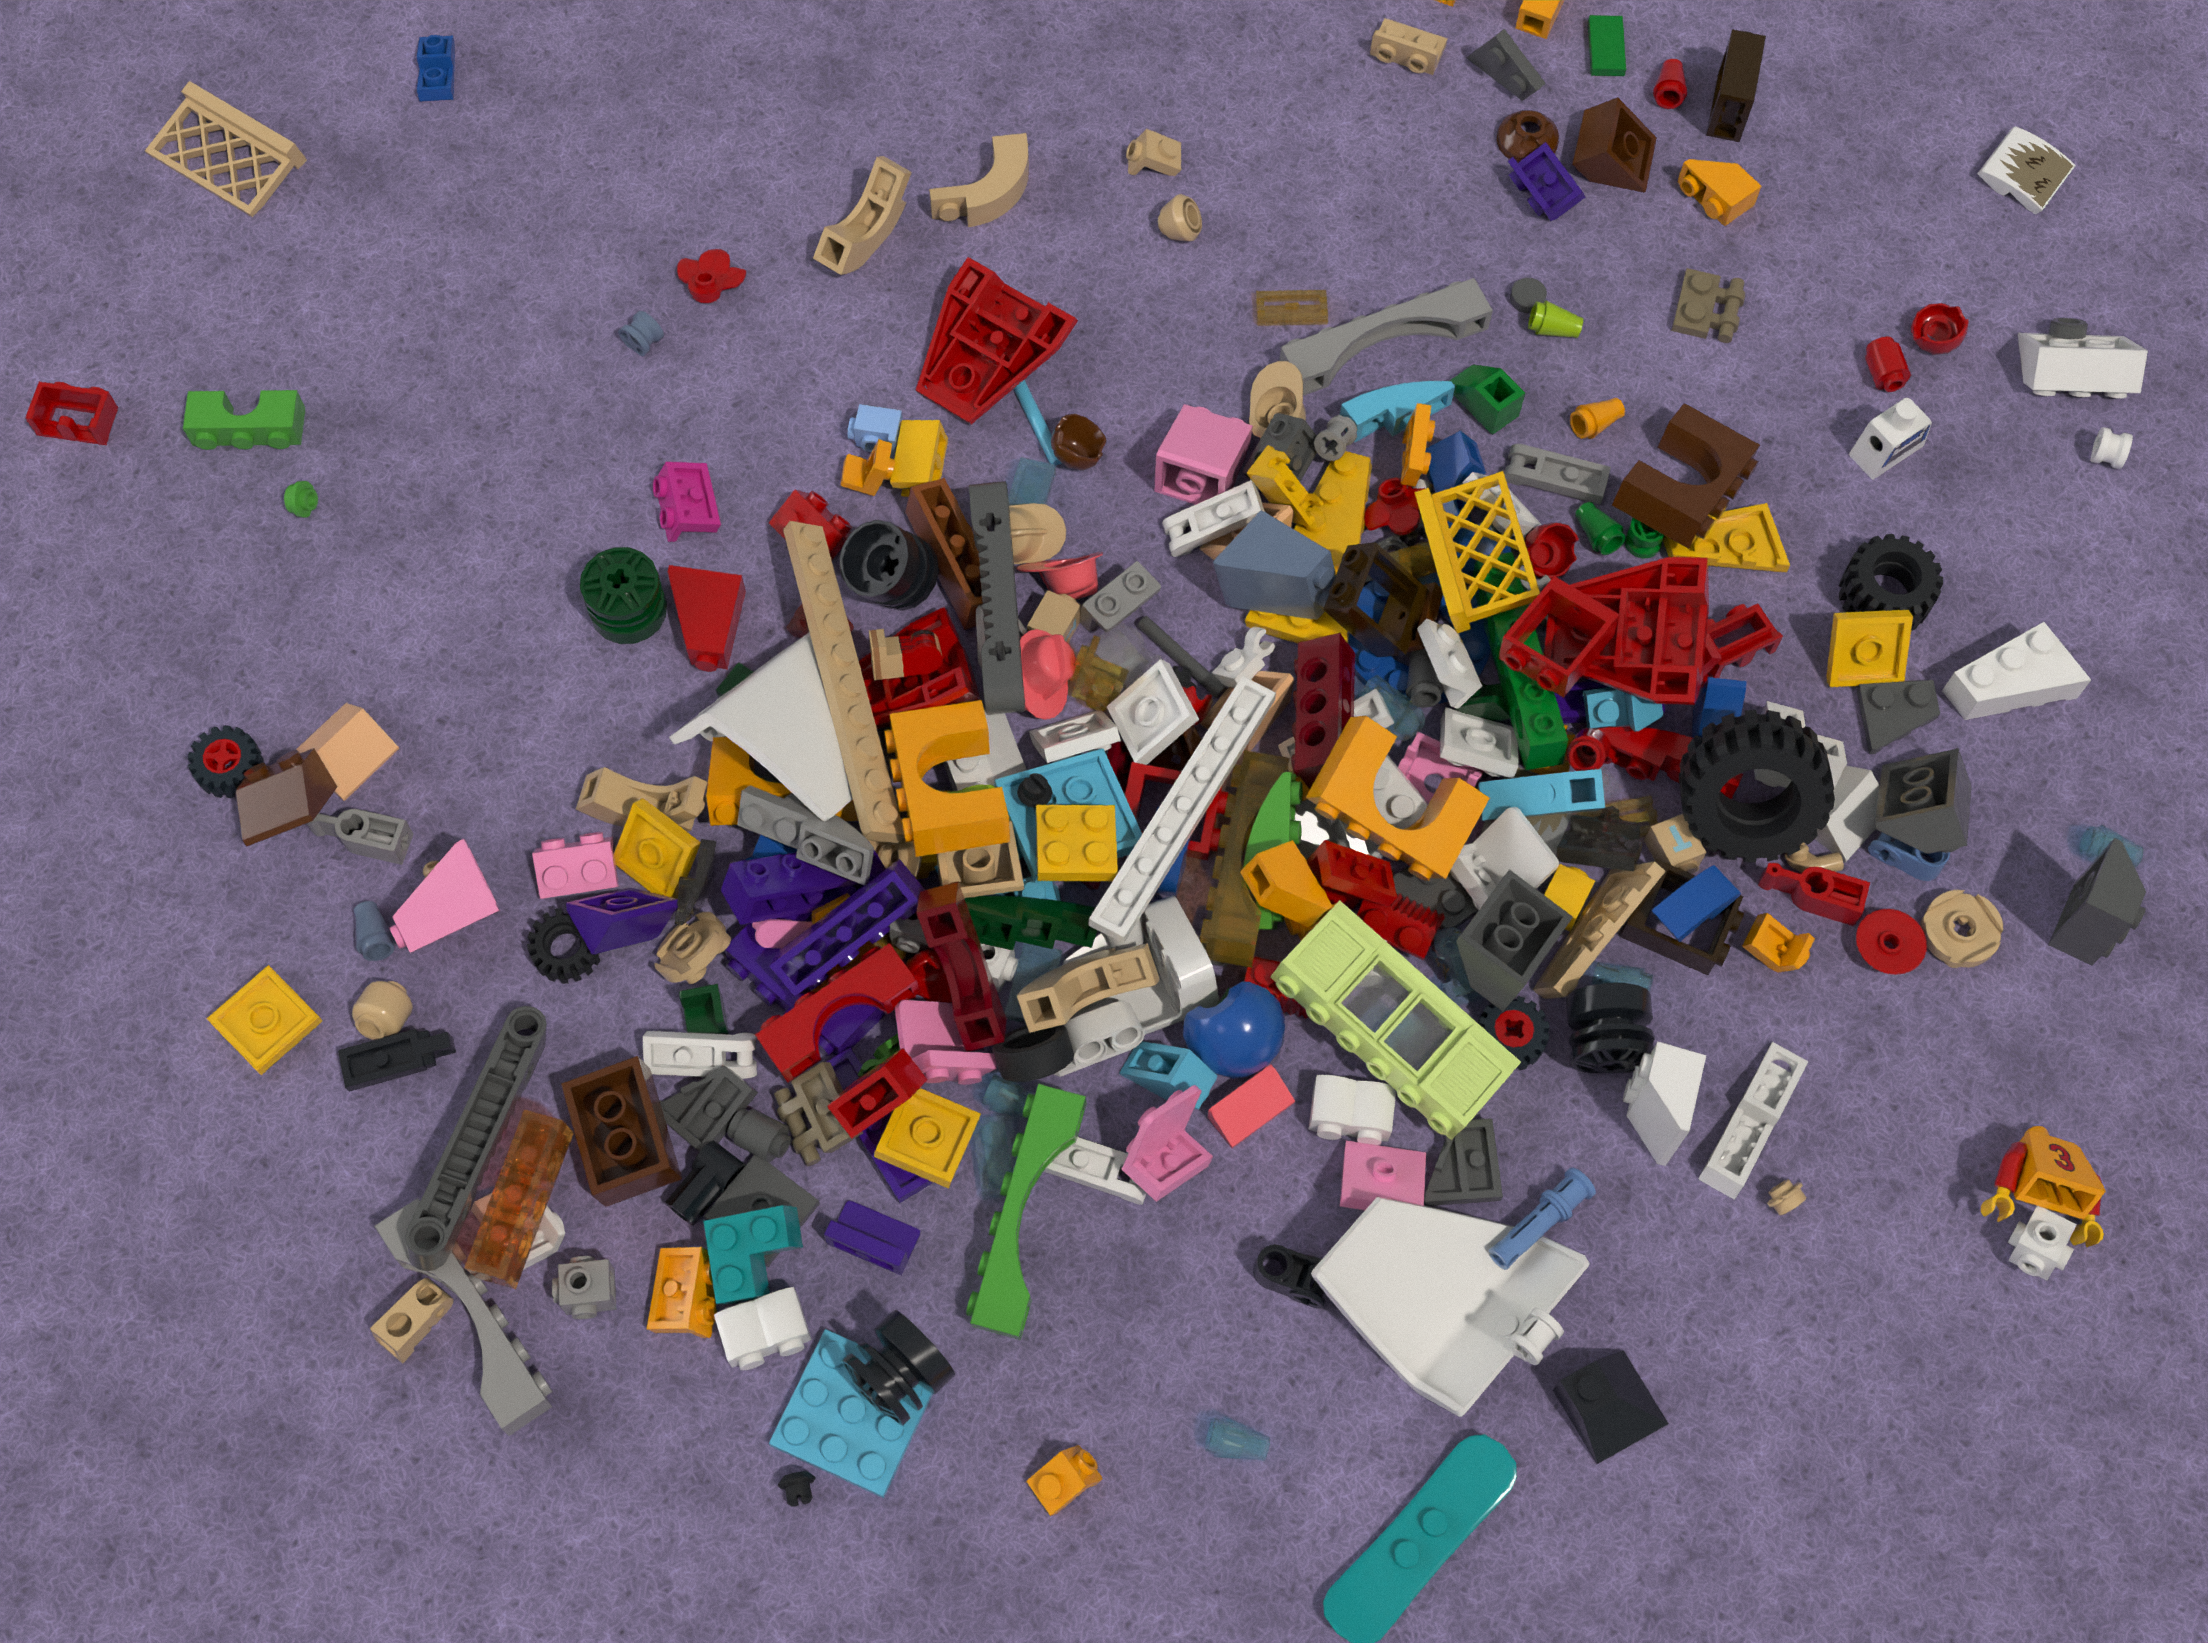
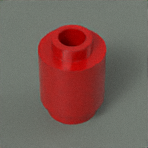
(1887, 364)
(1583, 760)

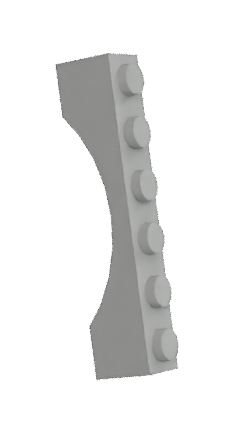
(1447, 313)
(507, 1384)

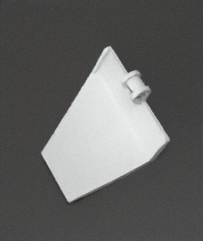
(785, 726)
(1438, 1303)

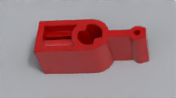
(1834, 894)

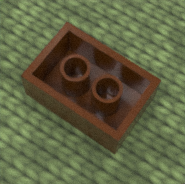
(621, 1131)

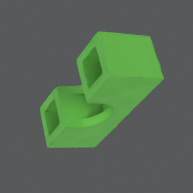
(274, 421)

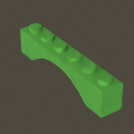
(1050, 1130)

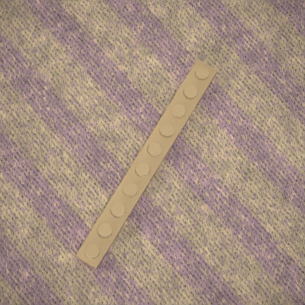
(843, 684)

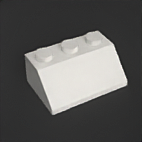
(2082, 365)
(984, 769)
(1664, 1098)

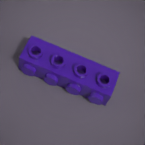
(784, 887)
(846, 928)

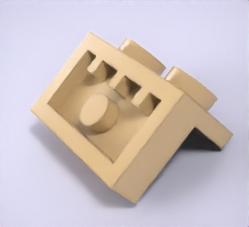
(1407, 46)

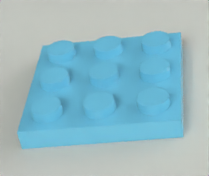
(1074, 781)
(838, 1428)

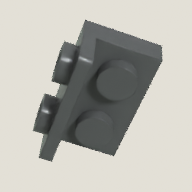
(1289, 436)

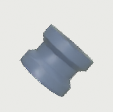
(641, 333)

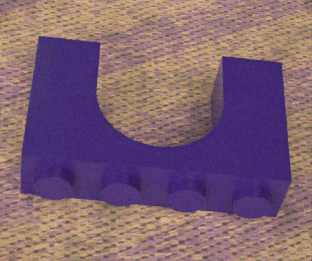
(752, 961)

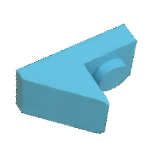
(1616, 708)

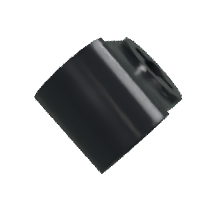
(1296, 1275)

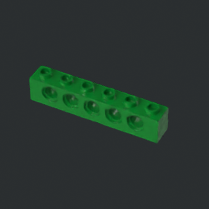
(1530, 707)

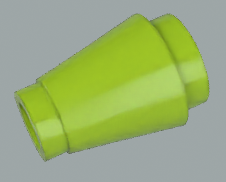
(1554, 321)

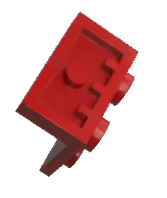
(1352, 875)

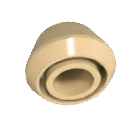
(1180, 219)

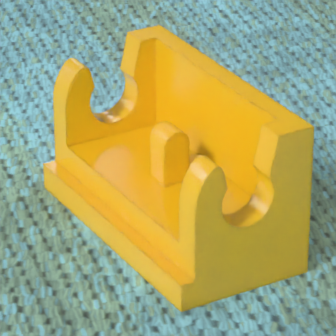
(918, 454)
(1282, 486)

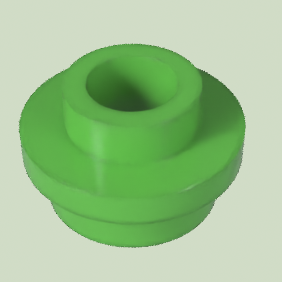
(300, 499)

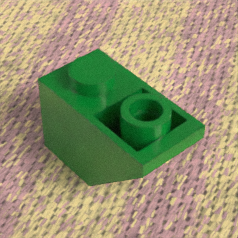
(1489, 396)

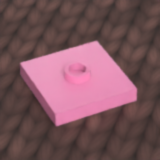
(1381, 1172)

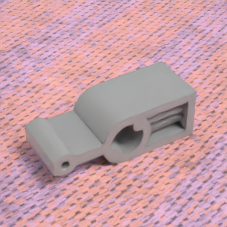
(378, 839)

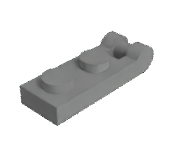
(1557, 473)

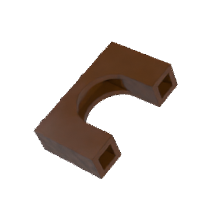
(1685, 509)

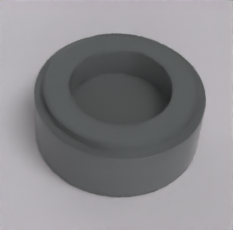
(1526, 293)
(2068, 328)

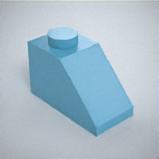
(1168, 1069)

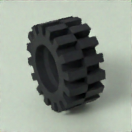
(550, 965)

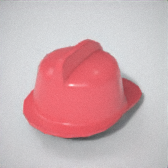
(1068, 576)
(1046, 670)

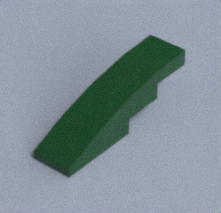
(1032, 921)

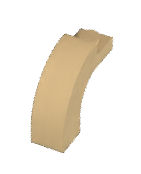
(992, 194)
(853, 240)
(611, 796)
(1069, 988)

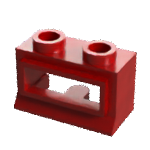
(64, 396)
(1745, 648)

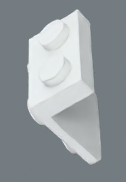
(1503, 846)

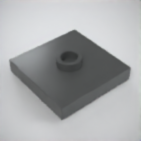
(760, 1188)

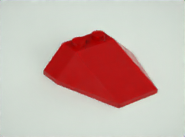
(987, 342)
(1657, 634)
(946, 686)

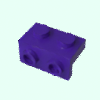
(1547, 182)

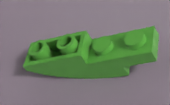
(1274, 827)

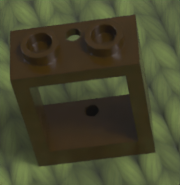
(1736, 85)
(1405, 598)
(1670, 947)

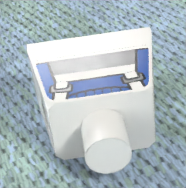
(1900, 430)

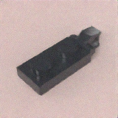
(392, 1057)

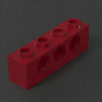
(1321, 701)

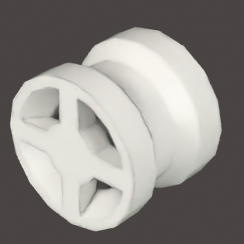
(2111, 448)

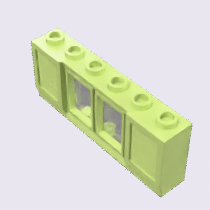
(1395, 1020)

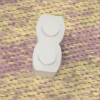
(1352, 1109)
(763, 1328)

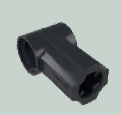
(710, 1176)

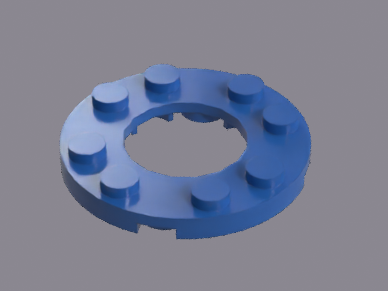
(1367, 665)

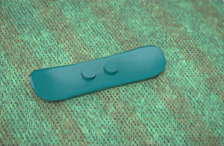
(1420, 1540)

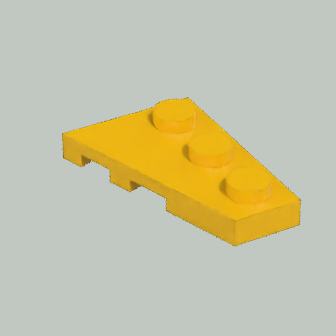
(1739, 540)

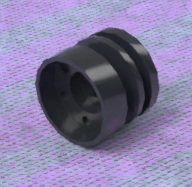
(888, 565)
(1609, 1027)
(898, 1367)

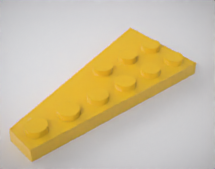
(1336, 525)

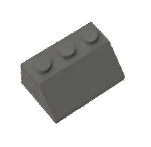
(1926, 802)
(2101, 907)
(1509, 939)

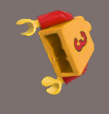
(2050, 1176)

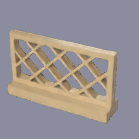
(245, 130)

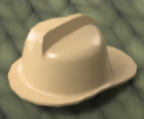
(1274, 391)
(1036, 532)

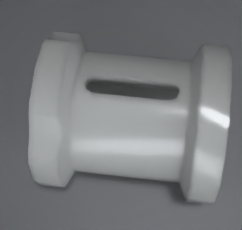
(1333, 433)

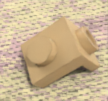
(1154, 152)

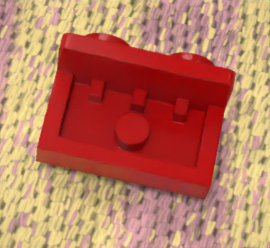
(811, 509)

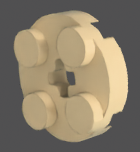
(691, 948)
(1956, 949)

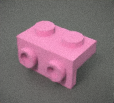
(575, 866)

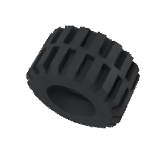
(1901, 561)

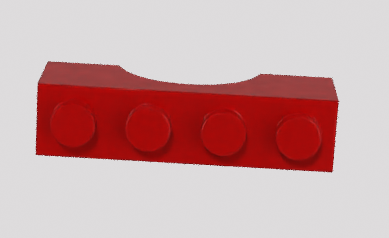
(876, 982)

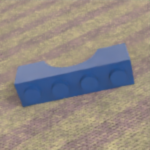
(1449, 466)

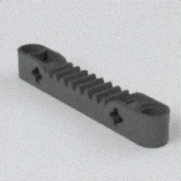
(1002, 648)
(475, 1138)

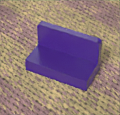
(873, 1237)

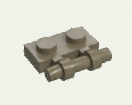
(1696, 305)
(814, 1092)

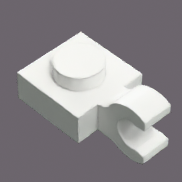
(1245, 661)

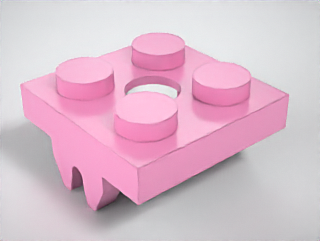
(1424, 759)

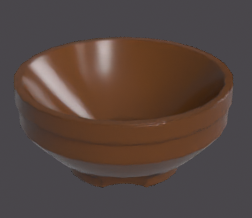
(1518, 143)

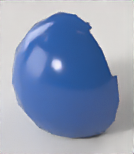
(1238, 1033)

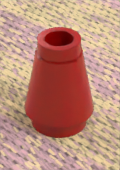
(1671, 85)

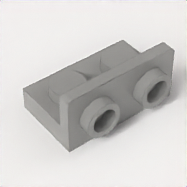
(1119, 598)

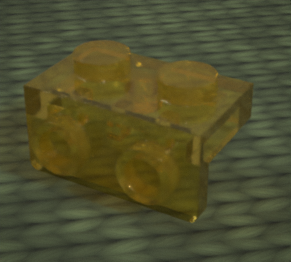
(1096, 679)

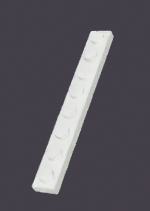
(1182, 810)

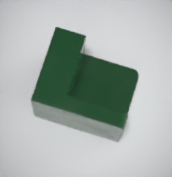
(1487, 703)
(704, 1010)

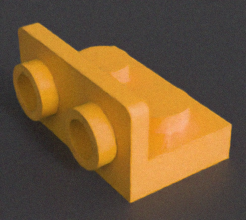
(683, 1293)

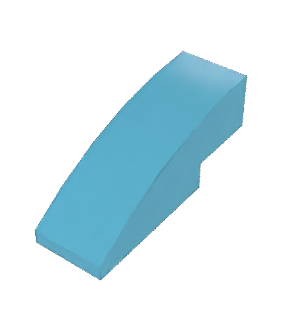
(1394, 405)

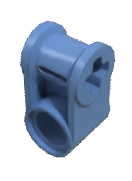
(1907, 858)

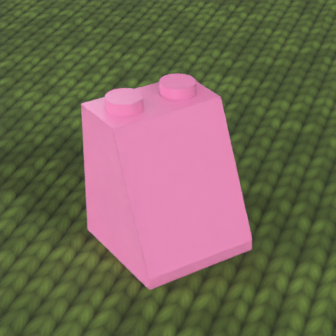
(1201, 455)
(444, 901)

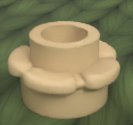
(1786, 1196)

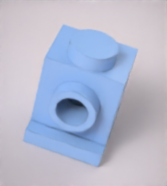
(875, 424)

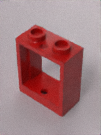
(1563, 602)
(1134, 793)

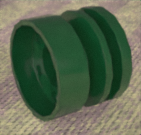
(623, 595)

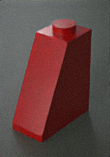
(708, 613)

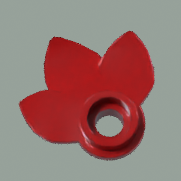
(709, 275)
(1394, 507)

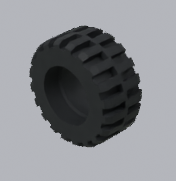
(1762, 827)

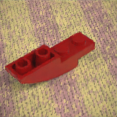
(1652, 750)

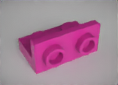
(686, 499)

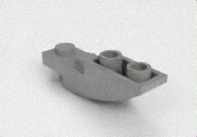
(826, 844)

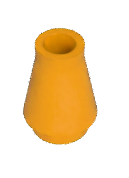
(1593, 418)

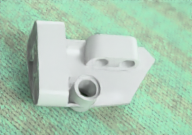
(1124, 1019)

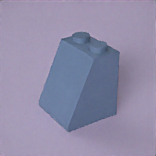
(1275, 570)

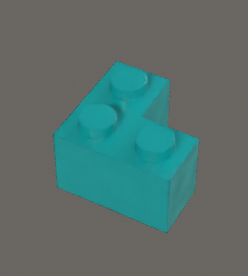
(738, 1250)

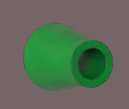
(1601, 530)

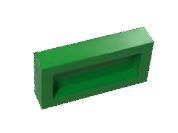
(1606, 45)

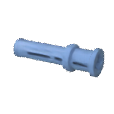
(1554, 1207)

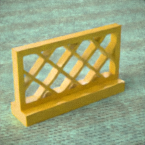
(1445, 550)

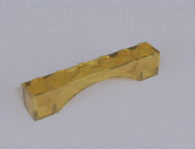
(1235, 916)

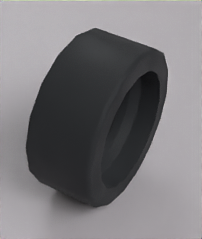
(1033, 1054)

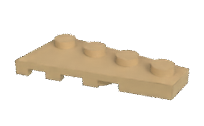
(1596, 926)

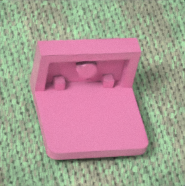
(935, 1045)
(1162, 1151)

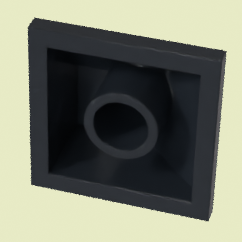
(1609, 1405)

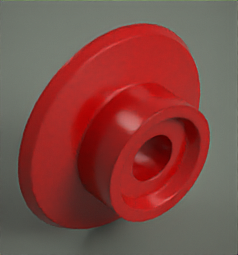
(1899, 930)

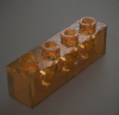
(519, 1199)

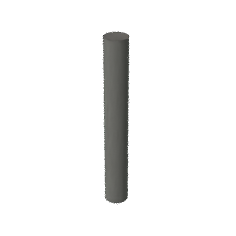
(1181, 656)

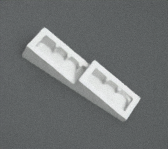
(1752, 1122)

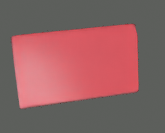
(1250, 1106)

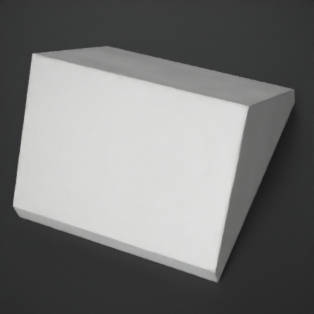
(1853, 812)

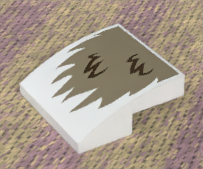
(2026, 169)

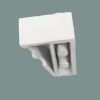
(2017, 675)

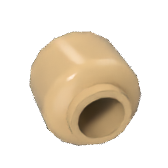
(382, 1009)

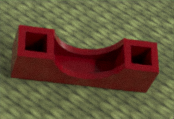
(972, 989)

